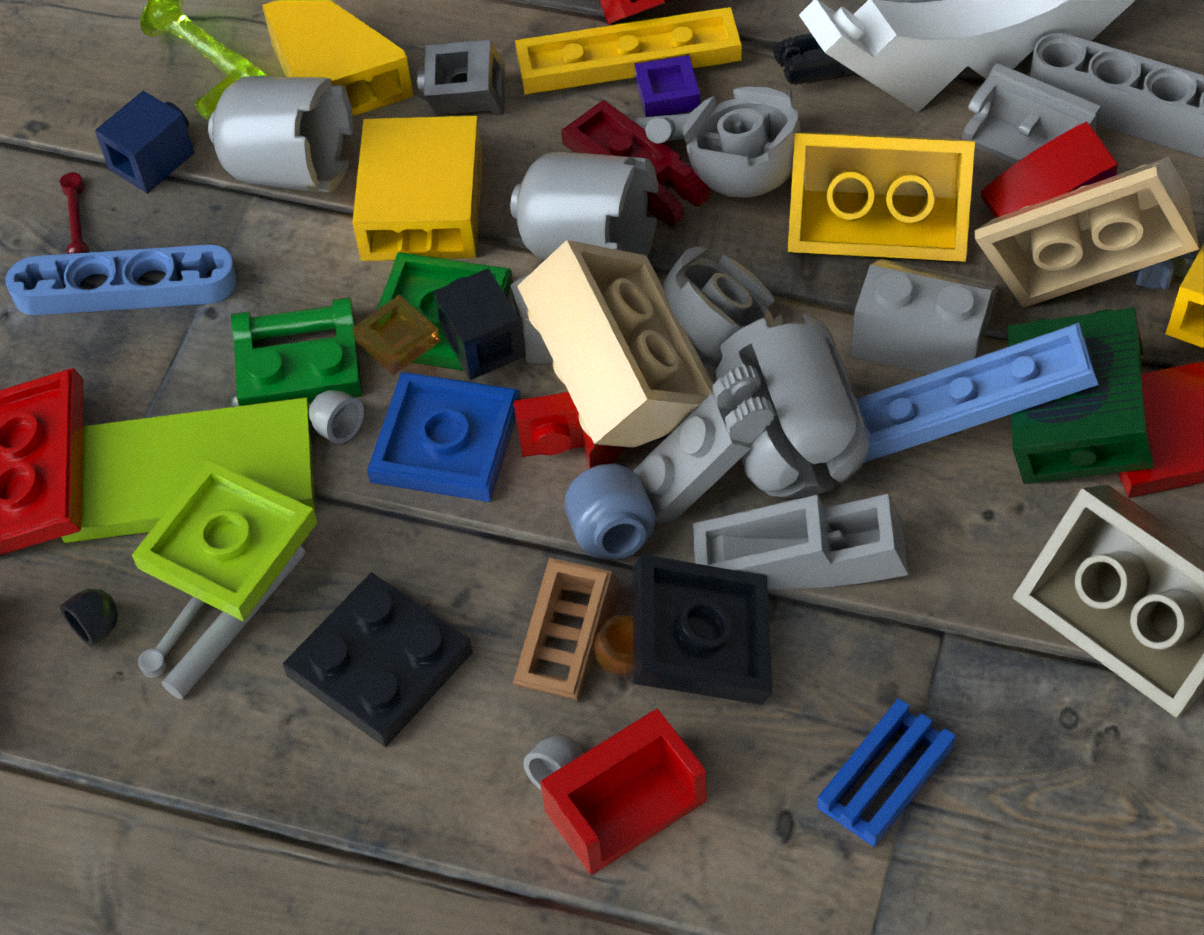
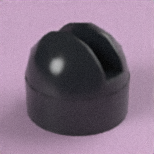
(90, 615)

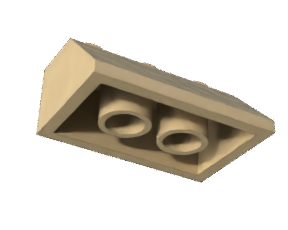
(1092, 233)
(615, 343)

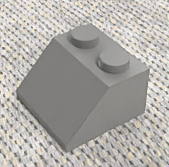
(920, 317)

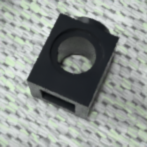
(479, 323)

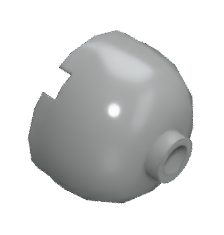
(743, 142)
(715, 300)

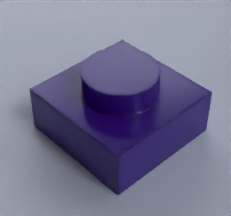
(667, 86)

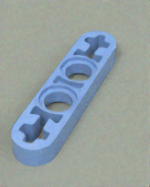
(121, 286)

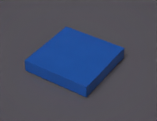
(444, 436)

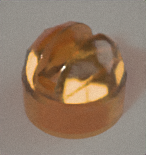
(613, 643)

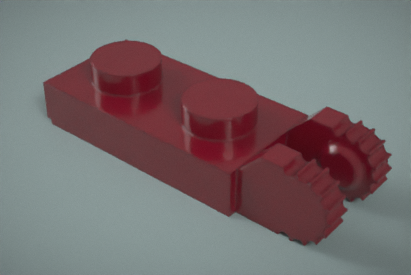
(610, 132)

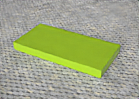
(144, 464)

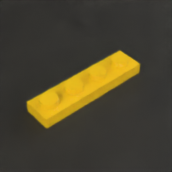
(613, 50)

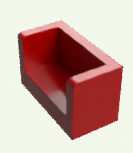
(624, 791)

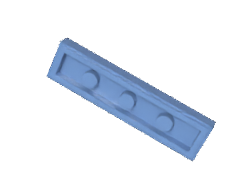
(977, 391)

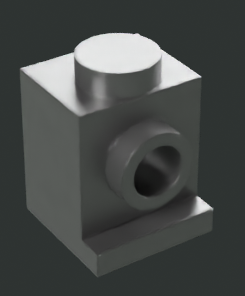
(463, 78)

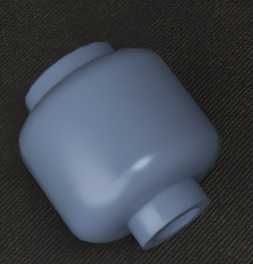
(609, 511)

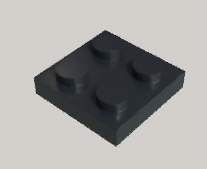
(701, 630)
(378, 659)

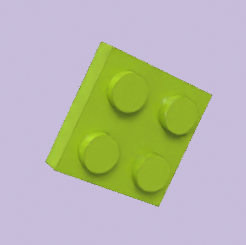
(225, 539)

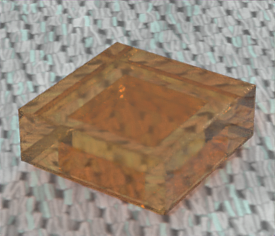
(396, 334)

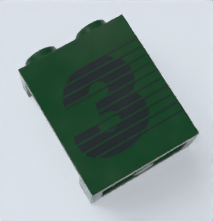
(1094, 428)

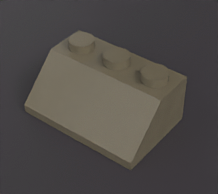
(1125, 595)

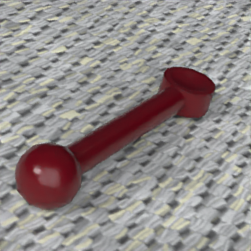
(72, 186)

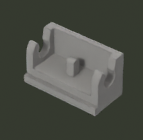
(1022, 114)

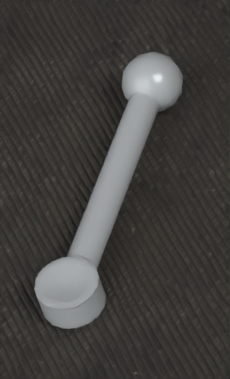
(153, 661)

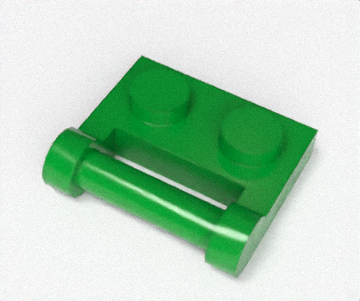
(298, 367)

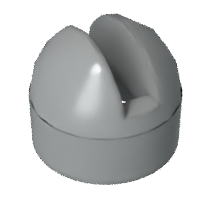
(336, 415)
(550, 756)

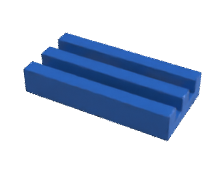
(916, 730)

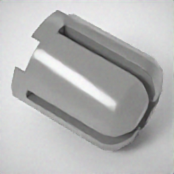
(817, 416)

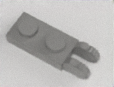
(705, 444)

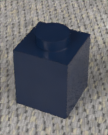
(145, 141)

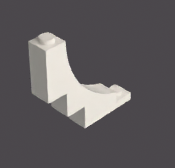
(924, 45)

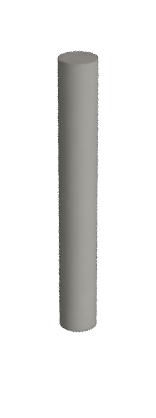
(216, 640)

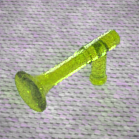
(167, 16)

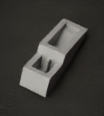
(807, 544)

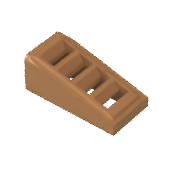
(558, 578)

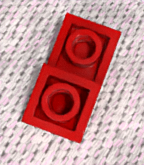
(1051, 170)

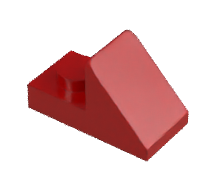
(552, 426)

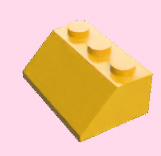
(881, 196)

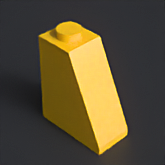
(331, 43)

